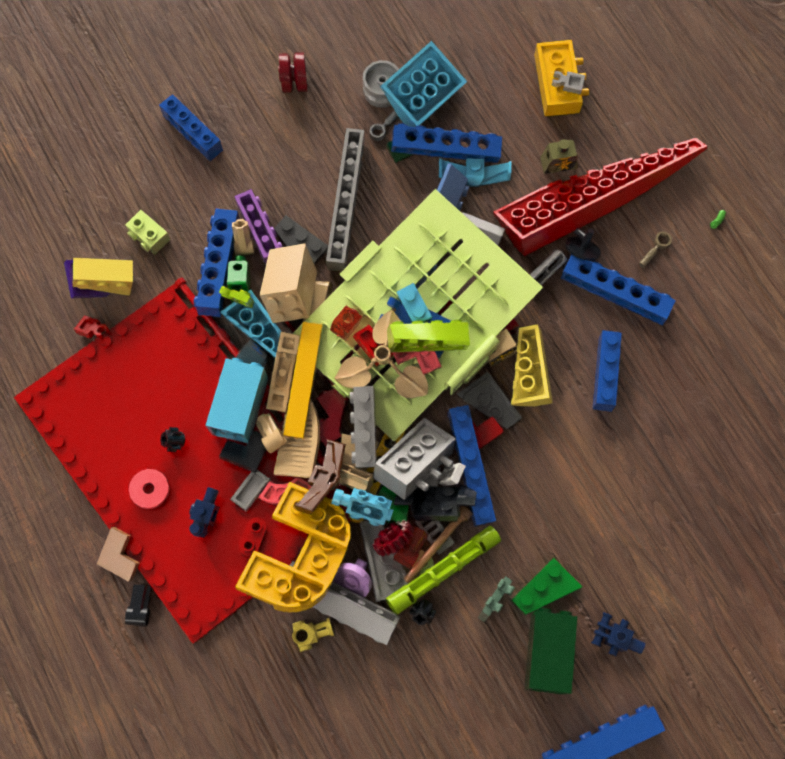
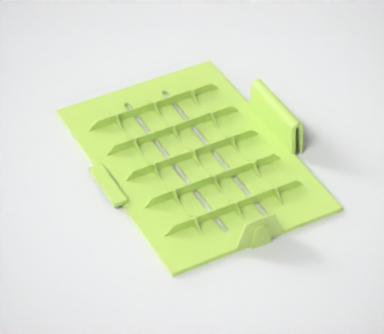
(404, 260)

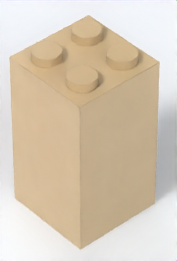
(288, 283)

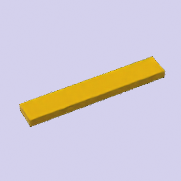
(303, 380)

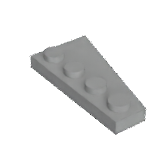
(385, 572)

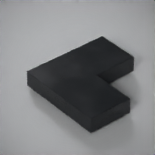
(246, 456)

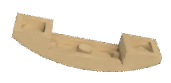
(282, 372)

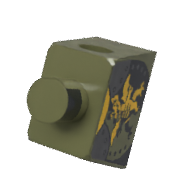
(559, 157)

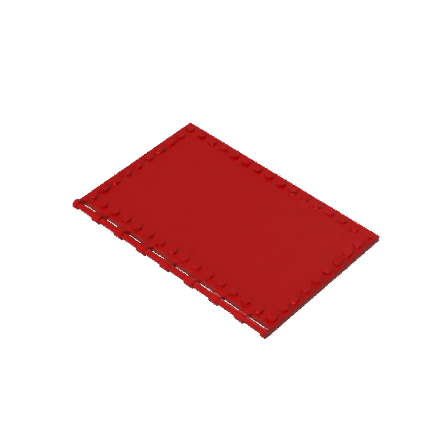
(105, 426)

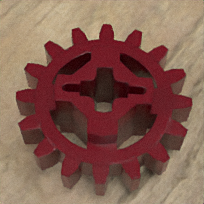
(393, 538)

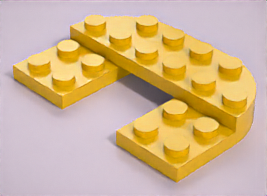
(317, 564)

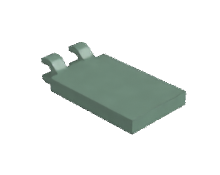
(492, 603)

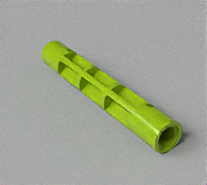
(433, 576)

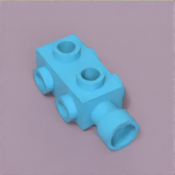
(364, 505)

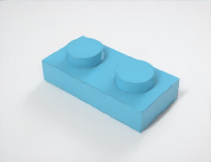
(414, 303)

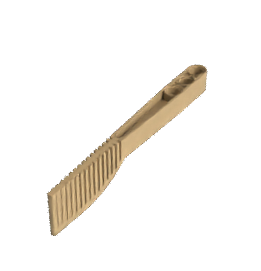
(299, 455)

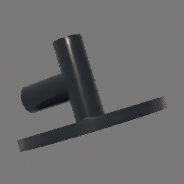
(582, 245)

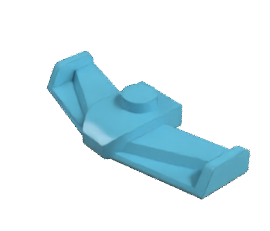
(477, 173)

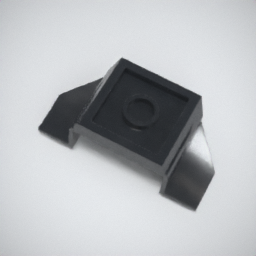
(438, 502)

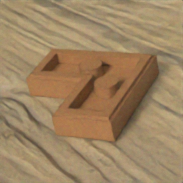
(113, 556)

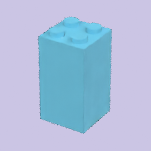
(237, 400)

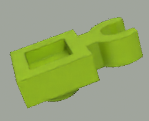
(241, 297)

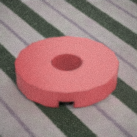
(141, 480)

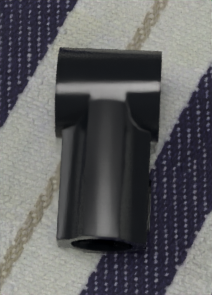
(138, 611)

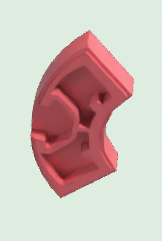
(273, 492)

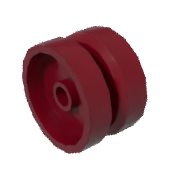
(292, 72)

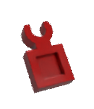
(89, 327)

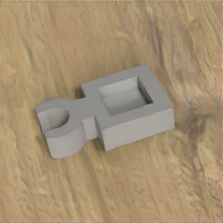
(572, 82)

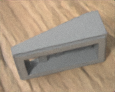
(440, 528)

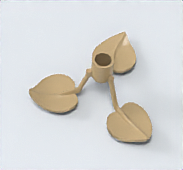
(356, 374)

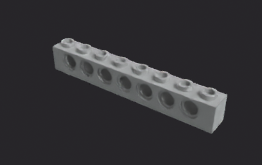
(345, 200)

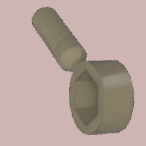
(648, 257)

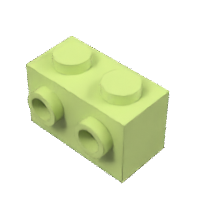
(147, 232)

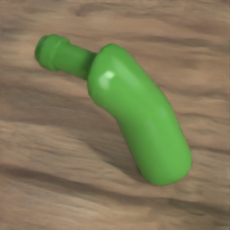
(720, 217)

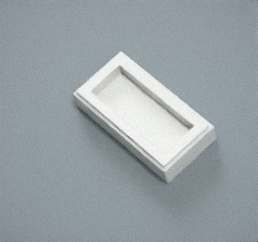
(451, 475)

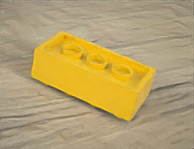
(557, 57)

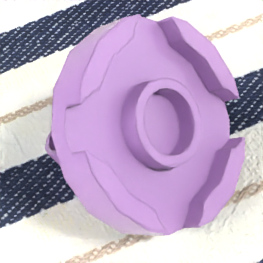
(354, 577)

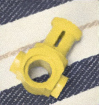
(312, 631)

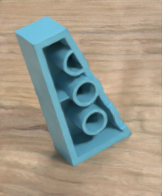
(254, 323)

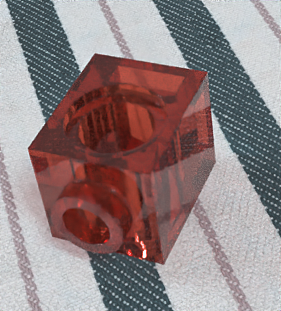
(342, 328)

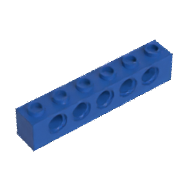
(438, 149)
(620, 297)
(213, 304)

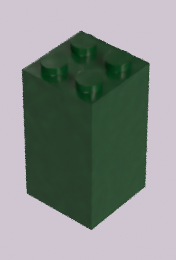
(551, 652)

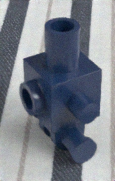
(204, 513)
(618, 637)

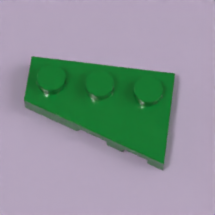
(547, 586)

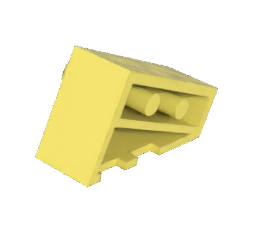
(103, 275)

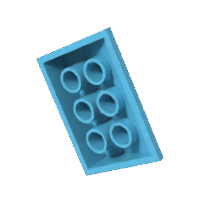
(422, 85)

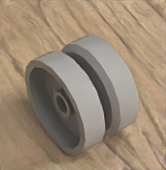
(373, 78)

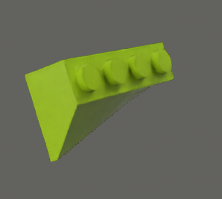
(428, 336)

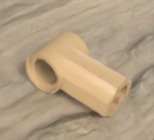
(242, 239)
(272, 435)

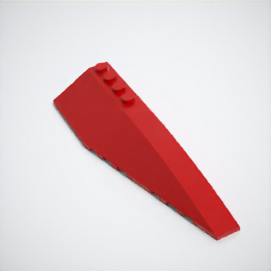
(582, 199)

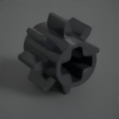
(172, 439)
(422, 612)

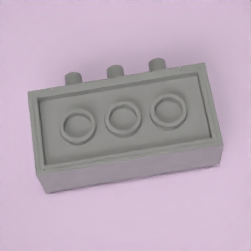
(415, 459)

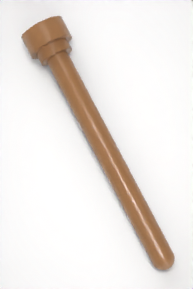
(465, 515)

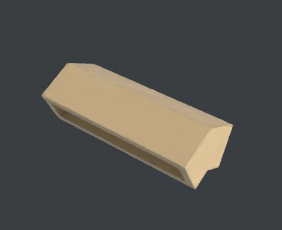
(355, 478)

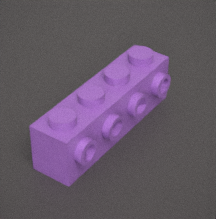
(258, 224)

